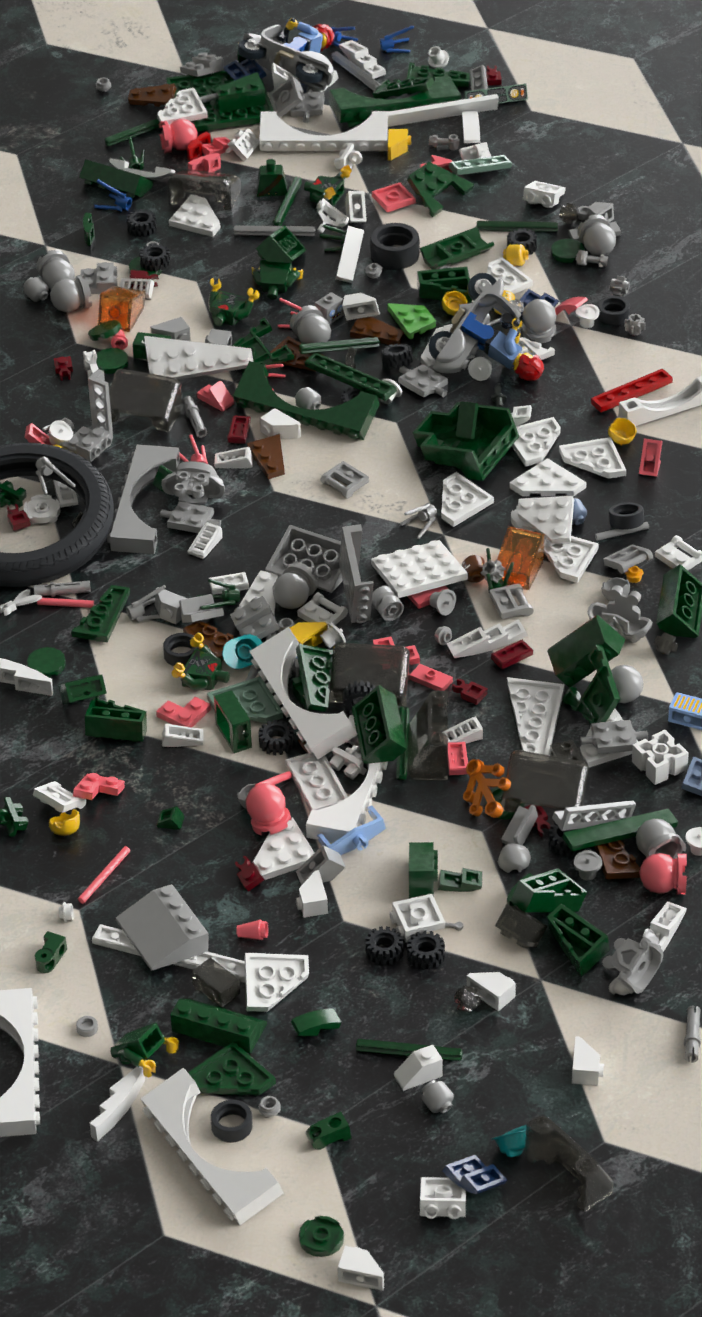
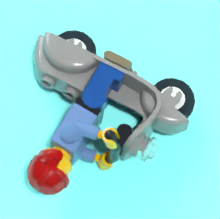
(299, 57)
(469, 334)

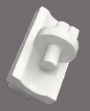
(475, 151)
(348, 157)
(351, 758)

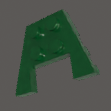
(432, 180)
(259, 351)
(601, 694)

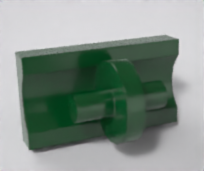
(10, 496)
(11, 817)

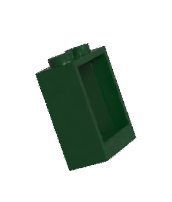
(82, 689)
(232, 721)

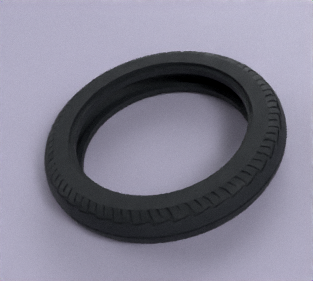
(83, 541)

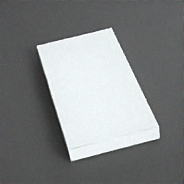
(315, 781)

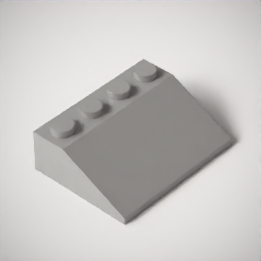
(311, 549)
(163, 928)

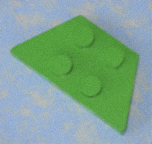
(412, 318)

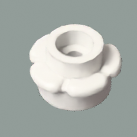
(66, 911)

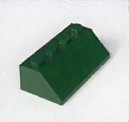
(118, 179)
(280, 247)
(680, 603)
(571, 653)
(379, 727)
(216, 1024)

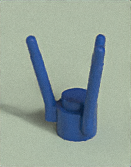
(338, 36)
(387, 43)
(121, 201)

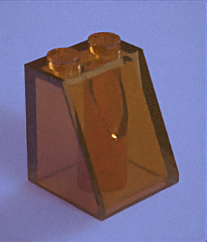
(121, 305)
(527, 553)

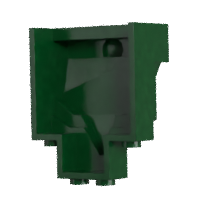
(474, 457)

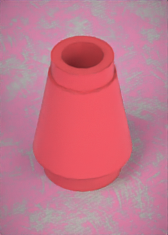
(119, 340)
(253, 930)

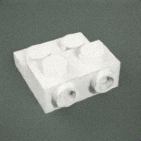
(543, 193)
(416, 916)
(441, 1198)

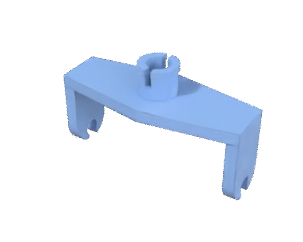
(358, 836)

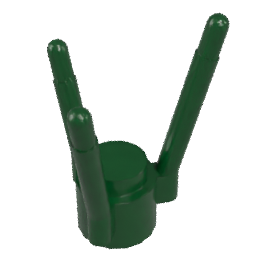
(135, 162)
(334, 237)
(491, 584)
(229, 596)

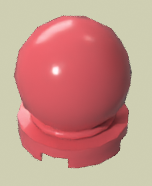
(177, 134)
(267, 809)
(662, 873)

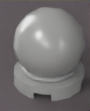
(597, 235)
(55, 267)
(69, 294)
(539, 321)
(310, 325)
(294, 586)
(628, 683)
(659, 837)

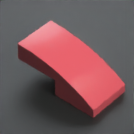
(218, 146)
(206, 163)
(570, 304)

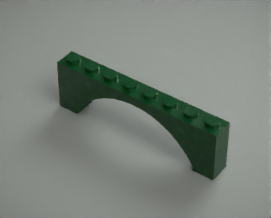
(354, 107)
(349, 418)

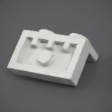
(243, 144)

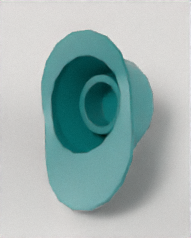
(237, 651)
(512, 1142)

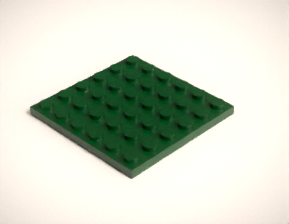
(205, 86)

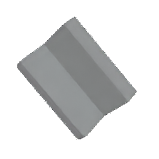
(191, 609)
(520, 825)

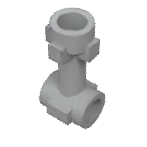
(453, 141)
(583, 257)

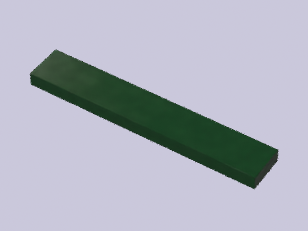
(350, 376)
(613, 830)

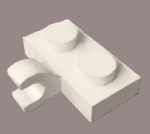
(90, 362)

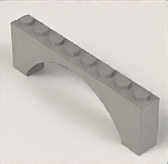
(128, 531)

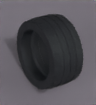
(395, 257)

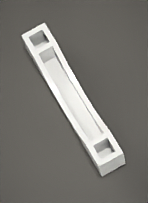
(644, 411)

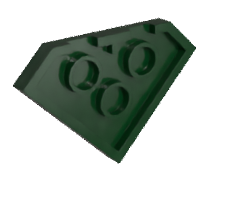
(232, 1073)

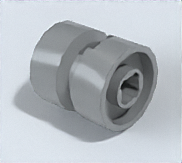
(387, 603)

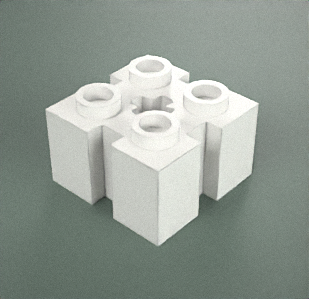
(660, 757)

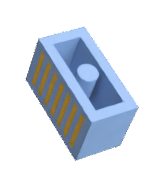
(686, 711)

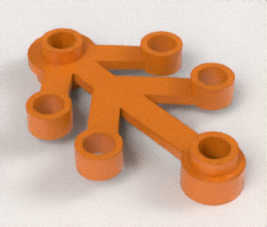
(475, 770)

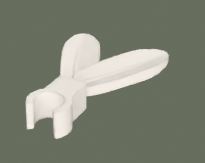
(22, 599)

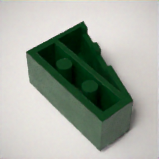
(240, 93)
(436, 282)
(114, 721)
(422, 868)
(547, 892)
(577, 938)

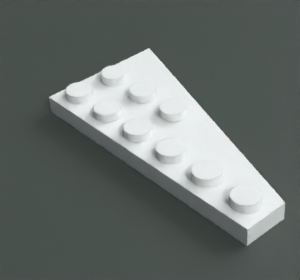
(193, 359)
(536, 712)

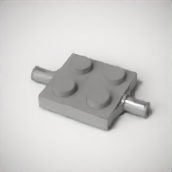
(311, 105)
(423, 380)
(189, 517)
(613, 736)

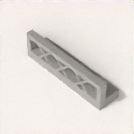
(100, 401)
(592, 815)

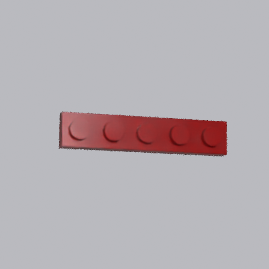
(631, 389)

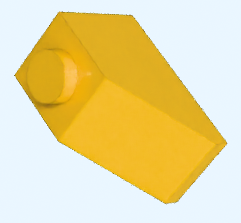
(398, 142)
(309, 632)

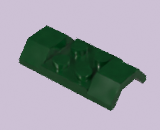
(454, 249)

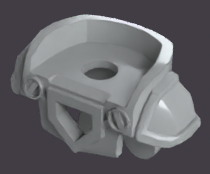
(195, 480)
(623, 614)
(635, 963)

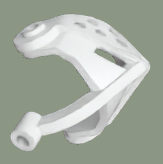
(341, 219)

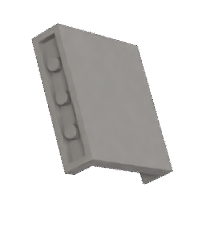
(357, 593)

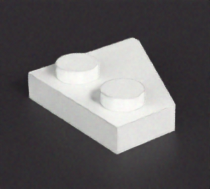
(535, 348)

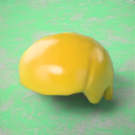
(451, 302)
(622, 431)
(65, 823)

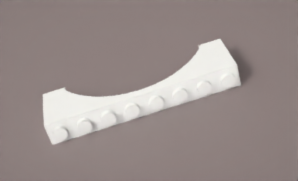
(368, 136)
(318, 730)
(351, 812)
(20, 1102)
(239, 1192)

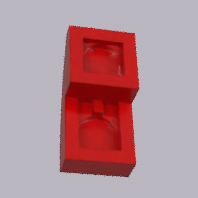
(195, 147)

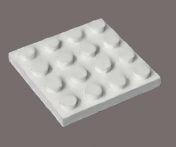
(419, 568)

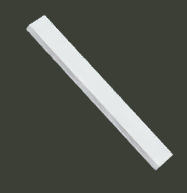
(442, 110)
(117, 939)

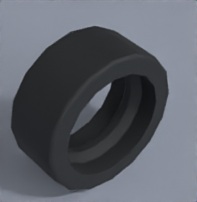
(613, 302)
(626, 516)
(174, 641)
(231, 1134)

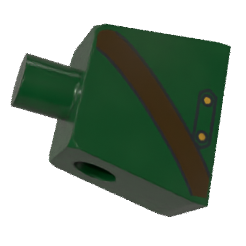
(271, 180)

